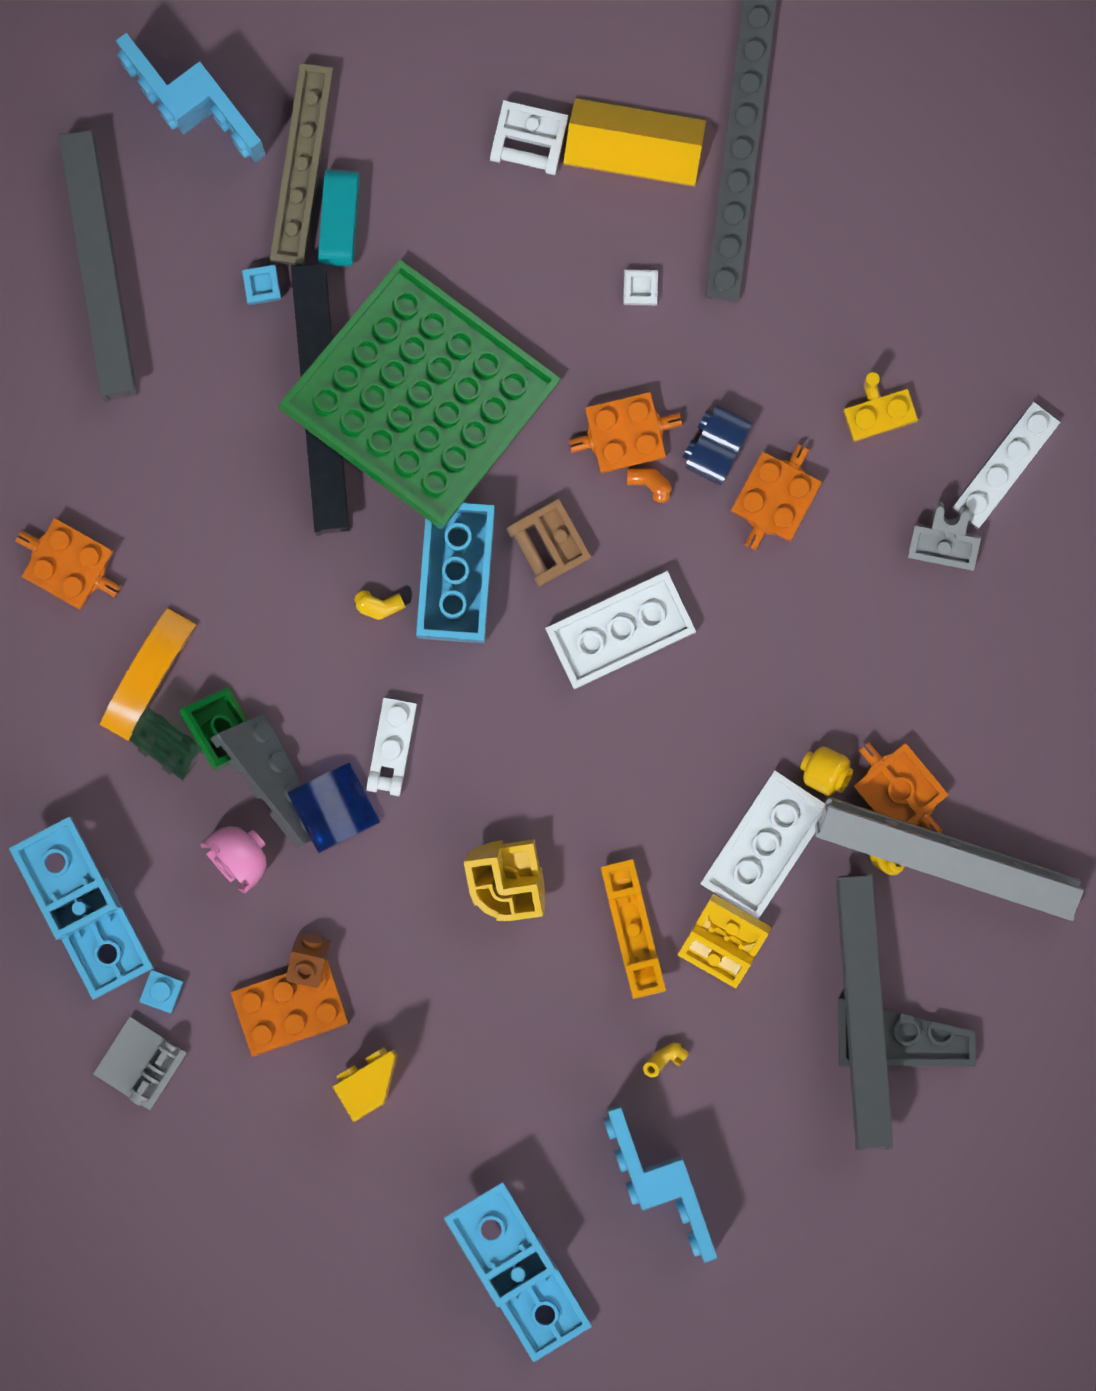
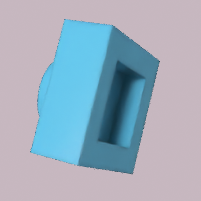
(261, 285)
(161, 991)

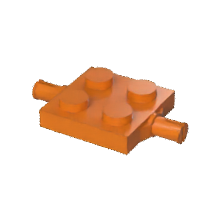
(625, 432)
(776, 497)
(68, 563)
(900, 787)

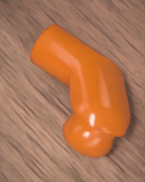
(653, 480)

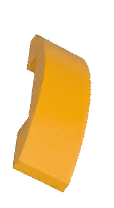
(147, 672)
(633, 929)

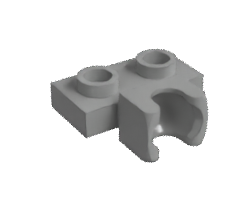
(945, 540)

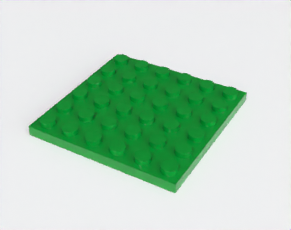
(419, 394)

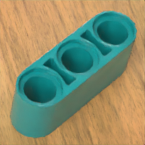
(338, 217)

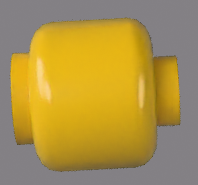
(826, 771)

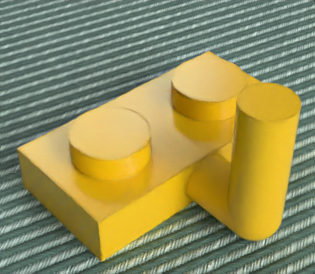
(879, 413)

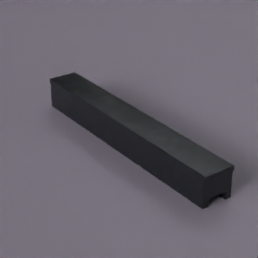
(313, 336)

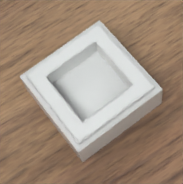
(640, 287)

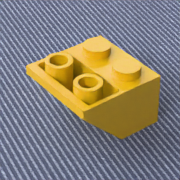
(368, 1087)

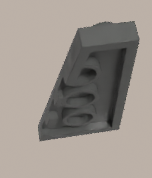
(264, 763)
(915, 1042)

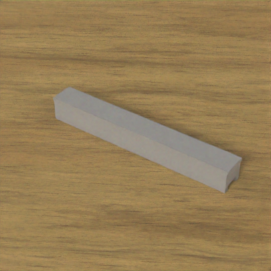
(949, 858)

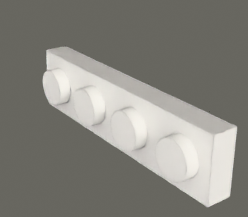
(1006, 464)

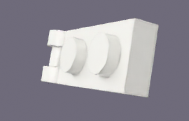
(392, 745)

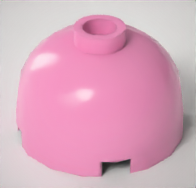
(237, 855)

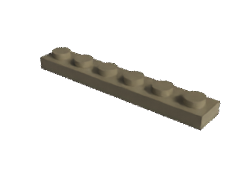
(301, 164)

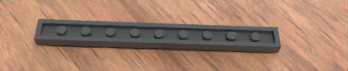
(741, 150)

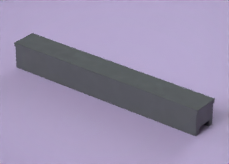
(97, 265)
(864, 1013)

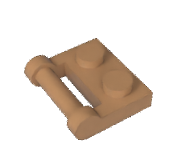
(559, 537)

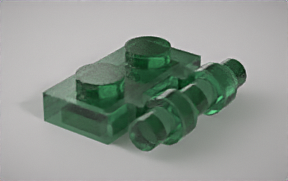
(164, 744)

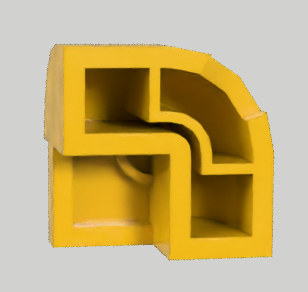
(506, 880)

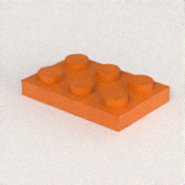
(287, 1012)

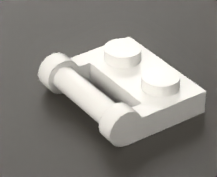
(529, 126)

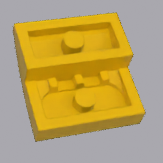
(724, 941)

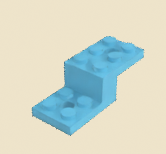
(189, 99)
(81, 908)
(660, 1184)
(517, 1271)

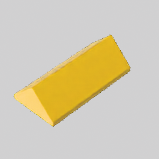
(634, 142)

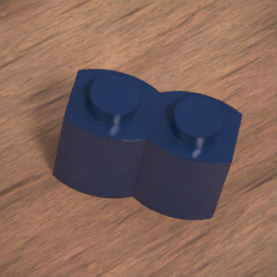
(717, 445)

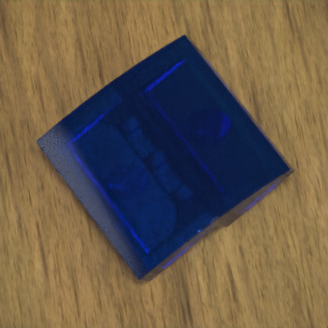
(333, 807)

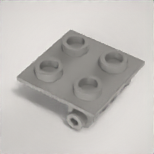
(140, 1063)

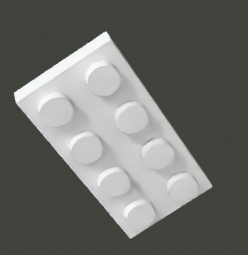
(620, 630)
(764, 845)

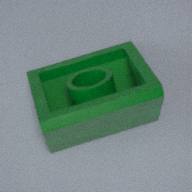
(211, 717)

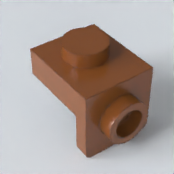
(308, 959)

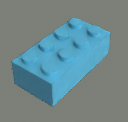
(456, 576)

